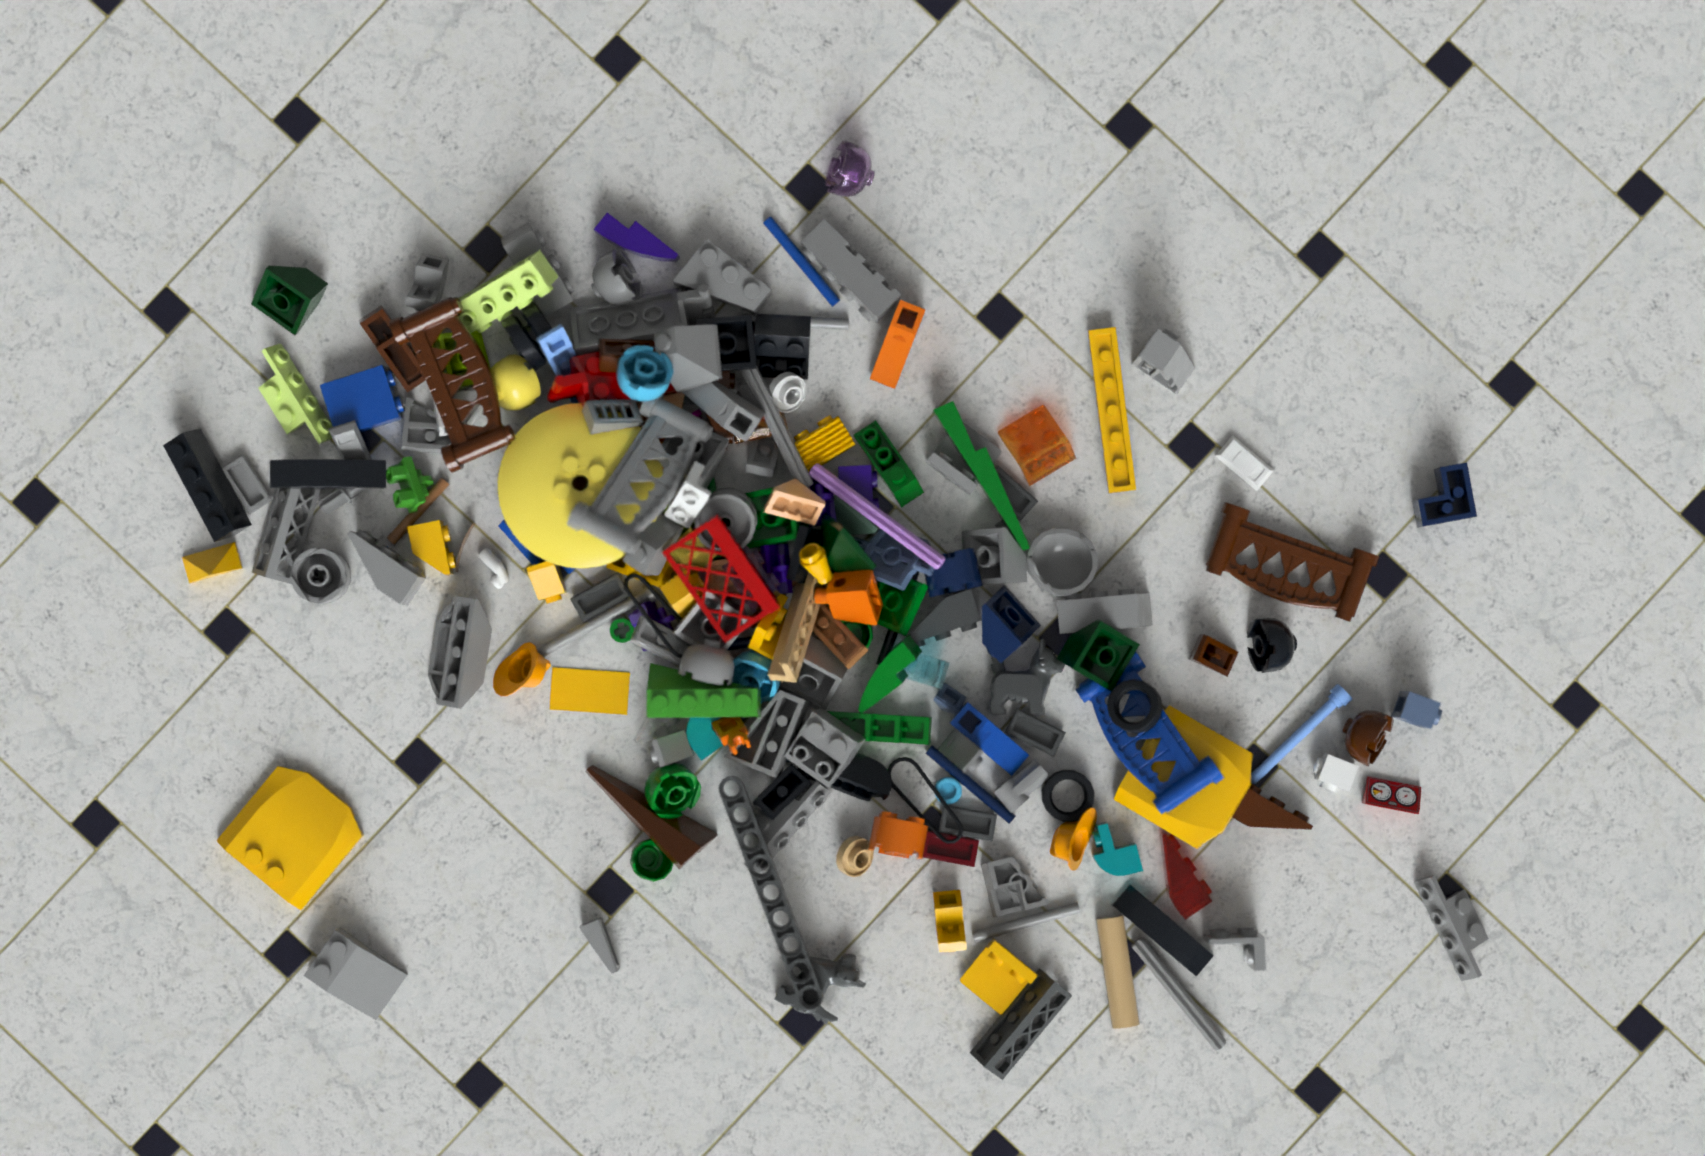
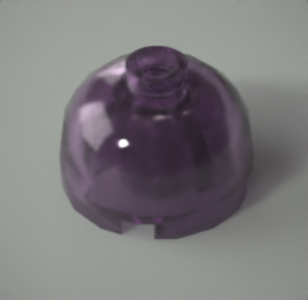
(849, 171)

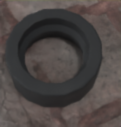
(1114, 701)
(1062, 775)

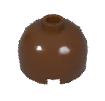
(1367, 735)

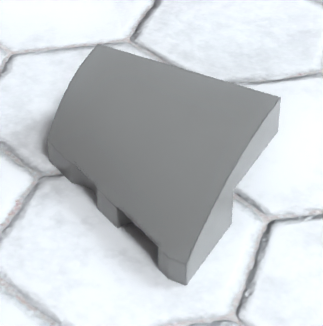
(1009, 888)

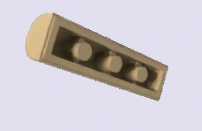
(1117, 971)

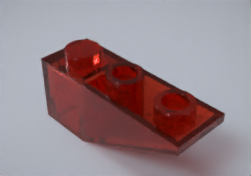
(1181, 884)

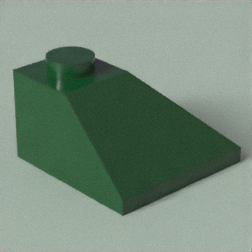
(289, 295)
(841, 549)
(1098, 653)

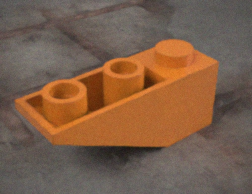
(897, 344)

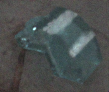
(928, 671)

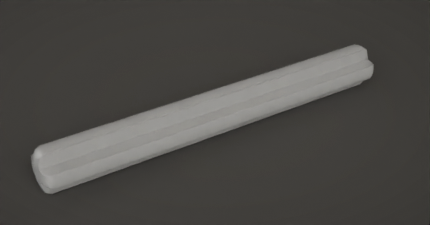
(777, 426)
(1178, 993)

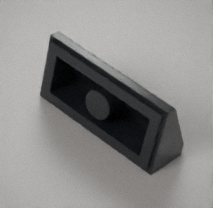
(781, 792)

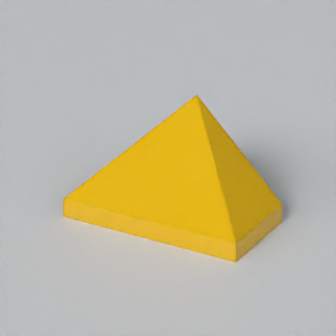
(212, 562)

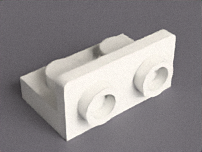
(688, 498)

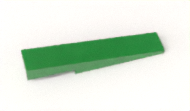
(982, 468)

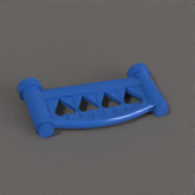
(1188, 773)

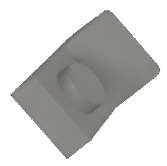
(763, 457)

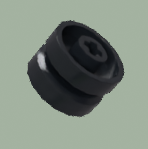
(525, 338)

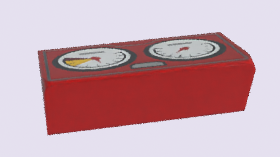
(1392, 795)

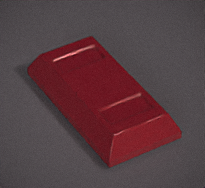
(960, 852)

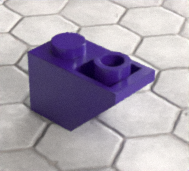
(861, 480)

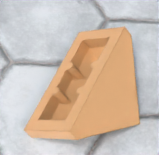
(795, 502)

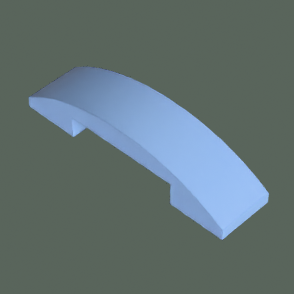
(558, 352)

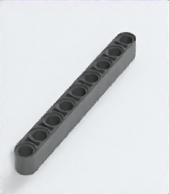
(781, 903)

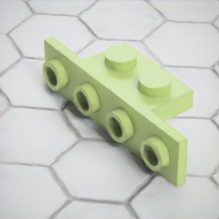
(291, 397)

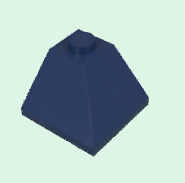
(1005, 624)

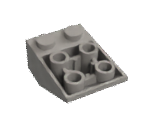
(390, 575)

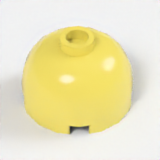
(515, 383)

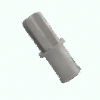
(338, 498)

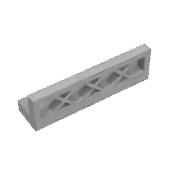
(278, 528)

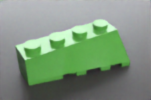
(683, 697)

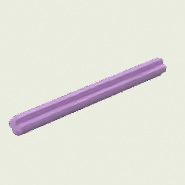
(877, 516)

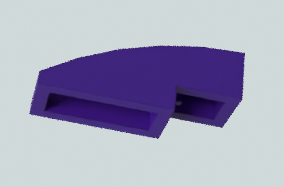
(634, 240)

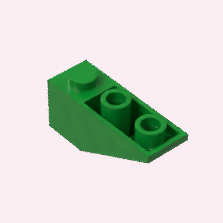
(888, 463)

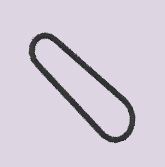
(644, 612)
(936, 793)

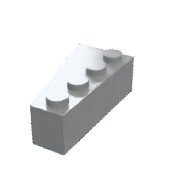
(849, 271)

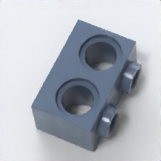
(1417, 710)

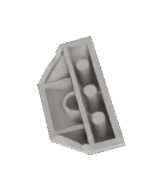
(459, 652)

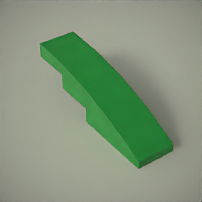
(888, 727)

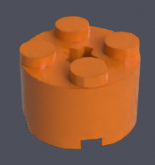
(898, 836)

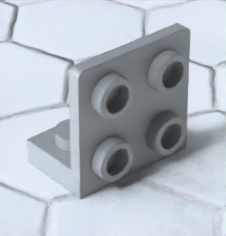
(952, 466)
(1252, 953)

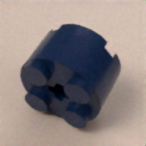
(957, 571)

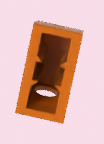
(852, 597)

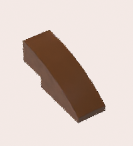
(399, 358)

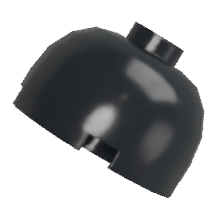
(1272, 644)

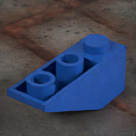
(989, 738)

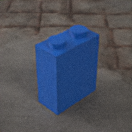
(364, 398)

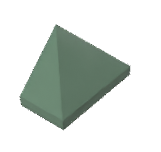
(851, 519)

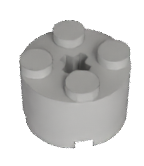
(305, 574)

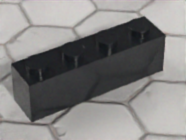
(207, 485)

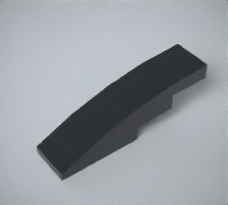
(327, 474)

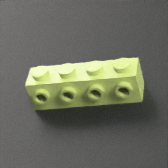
(506, 291)

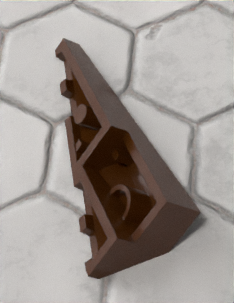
(676, 837)

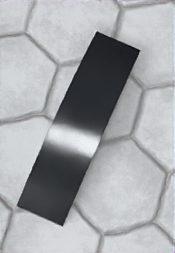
(1163, 930)

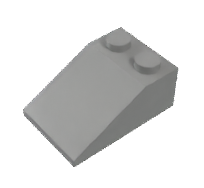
(355, 973)

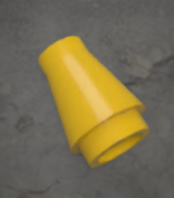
(815, 561)

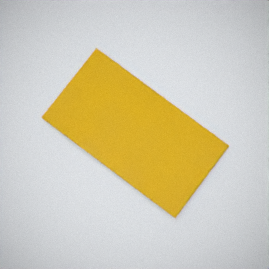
(589, 691)

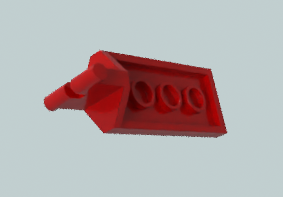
(589, 383)

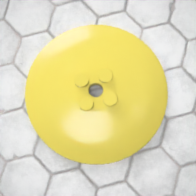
(538, 487)

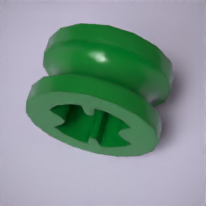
(614, 626)

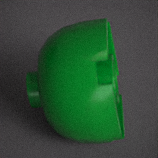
(672, 790)

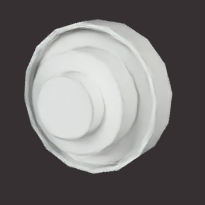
(788, 391)

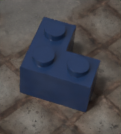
(1454, 498)

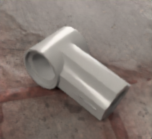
(1018, 788)

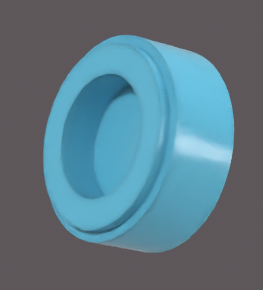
(949, 789)

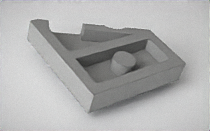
(421, 430)

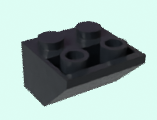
(782, 344)

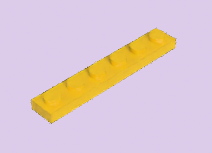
(1111, 410)

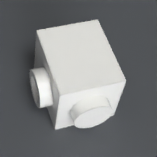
(1334, 773)

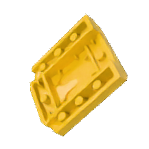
(1210, 809)
(292, 834)

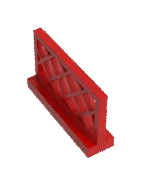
(740, 562)

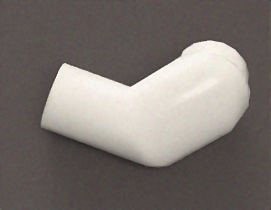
(496, 565)

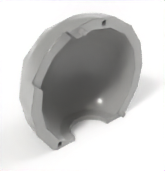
(1062, 561)

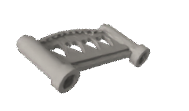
(602, 518)

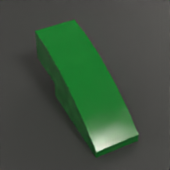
(890, 672)

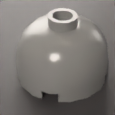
(615, 280)
(708, 662)

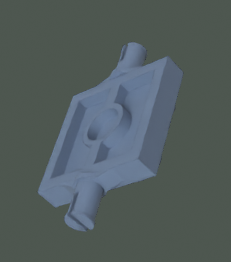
(893, 560)

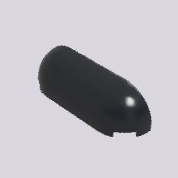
(861, 779)

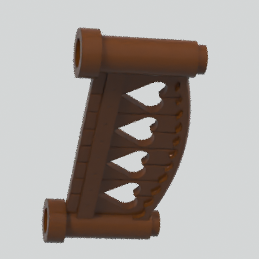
(423, 330)
(1348, 573)

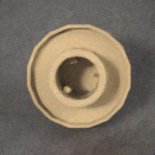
(854, 857)

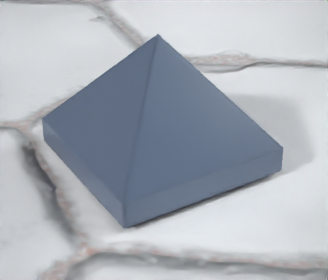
(949, 699)

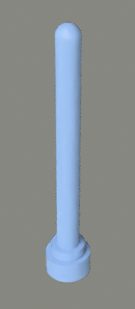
(1336, 699)

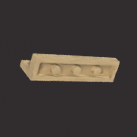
(795, 632)

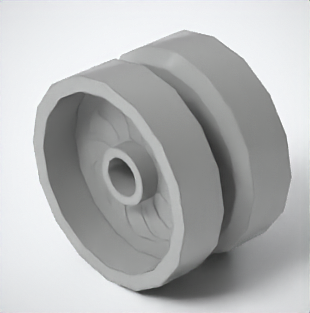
(732, 505)

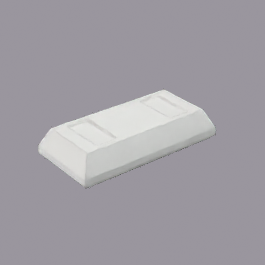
(1244, 463)

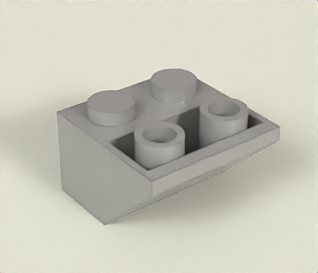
(824, 747)

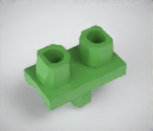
(411, 482)

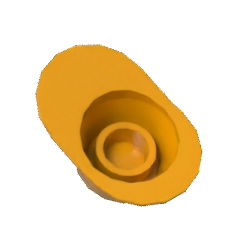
(520, 669)
(1072, 838)

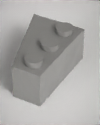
(724, 277)
(1117, 611)
(772, 734)

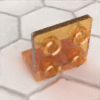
(1037, 444)

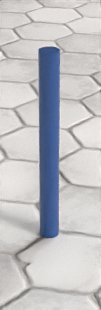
(801, 261)

